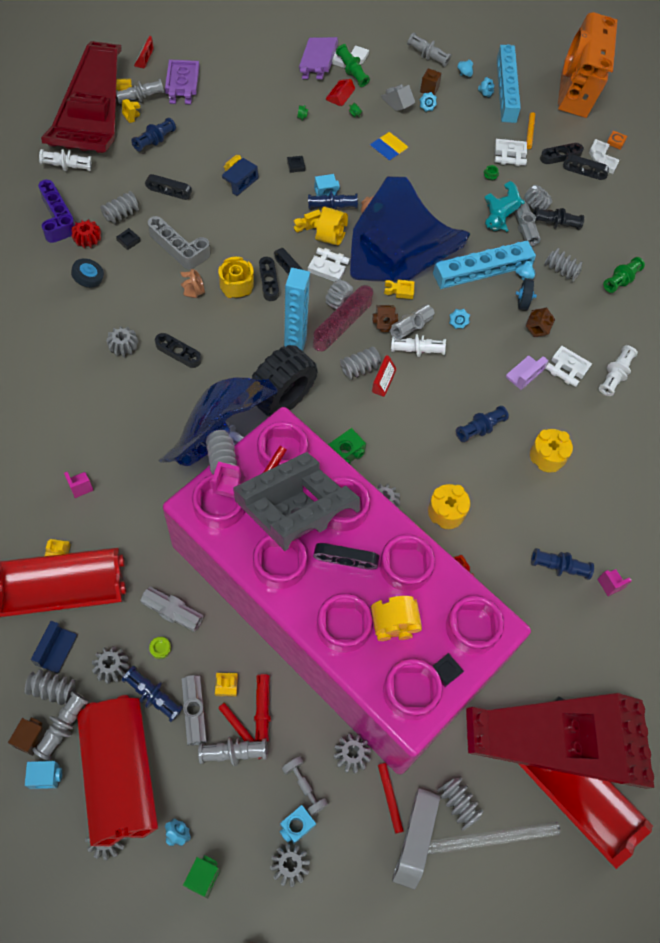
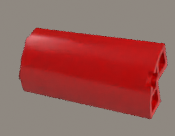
(61, 582)
(116, 771)
(596, 811)

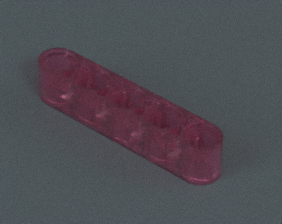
(342, 318)

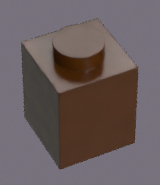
(430, 81)
(27, 735)

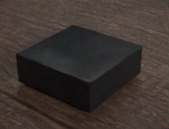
(296, 164)
(128, 239)
(448, 669)

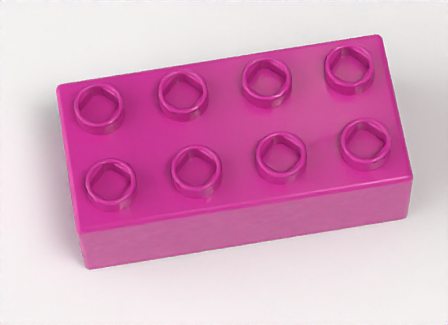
(322, 611)

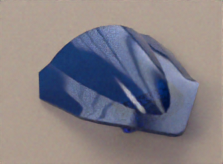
(399, 235)
(212, 411)

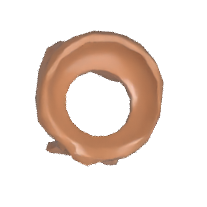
(194, 286)

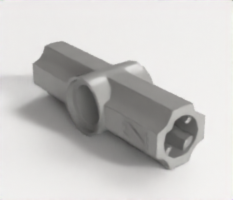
(527, 224)
(412, 321)
(172, 609)
(194, 723)

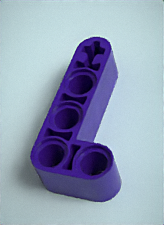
(62, 222)

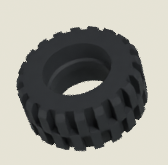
(291, 375)

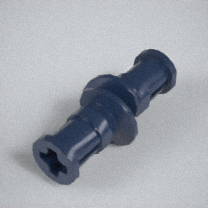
(153, 134)
(333, 201)
(482, 424)
(562, 563)
(152, 693)

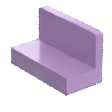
(526, 371)

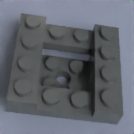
(281, 506)

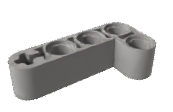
(185, 253)
(417, 839)

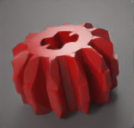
(86, 233)

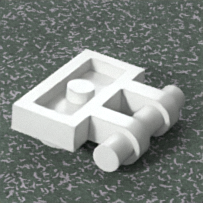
(510, 148)
(328, 269)
(571, 362)

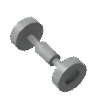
(304, 785)

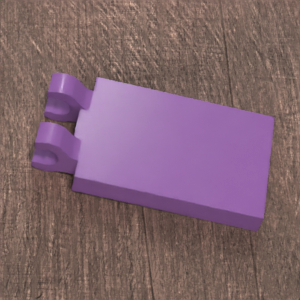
(318, 56)
(182, 79)

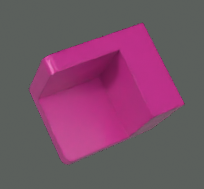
(225, 478)
(79, 484)
(613, 582)

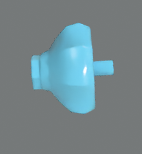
(465, 68)
(486, 87)
(428, 101)
(526, 270)
(459, 318)
(177, 833)

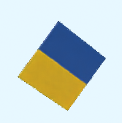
(389, 146)

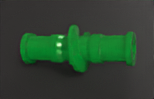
(352, 65)
(624, 274)

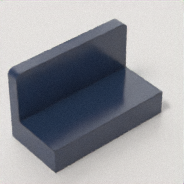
(241, 175)
(53, 648)

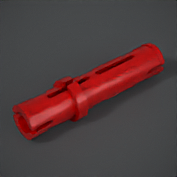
(262, 708)

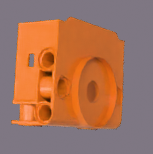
(585, 67)

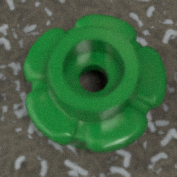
(355, 110)
(302, 112)
(491, 172)

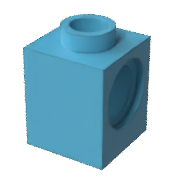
(325, 184)
(43, 775)
(307, 822)

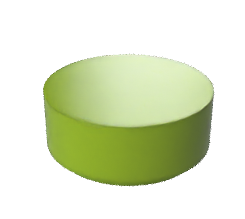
(160, 647)

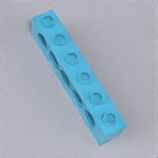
(508, 83)
(482, 264)
(296, 307)

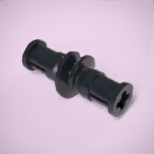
(560, 217)

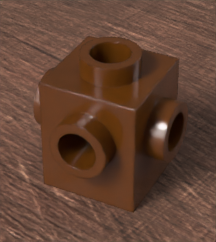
(385, 311)
(540, 322)

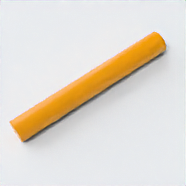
(530, 130)

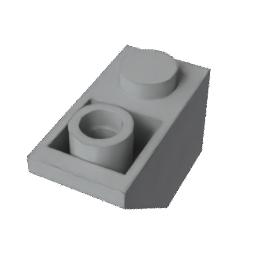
(399, 97)

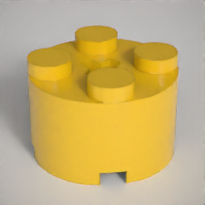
(331, 226)
(236, 277)
(551, 450)
(449, 506)
(396, 618)

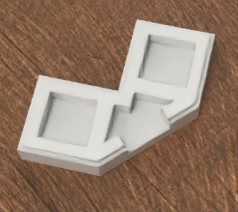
(356, 52)
(598, 154)

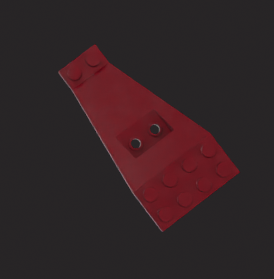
(89, 104)
(579, 736)

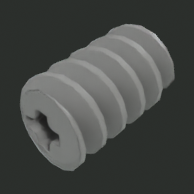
(120, 207)
(564, 264)
(360, 361)
(220, 449)
(49, 688)
(461, 802)

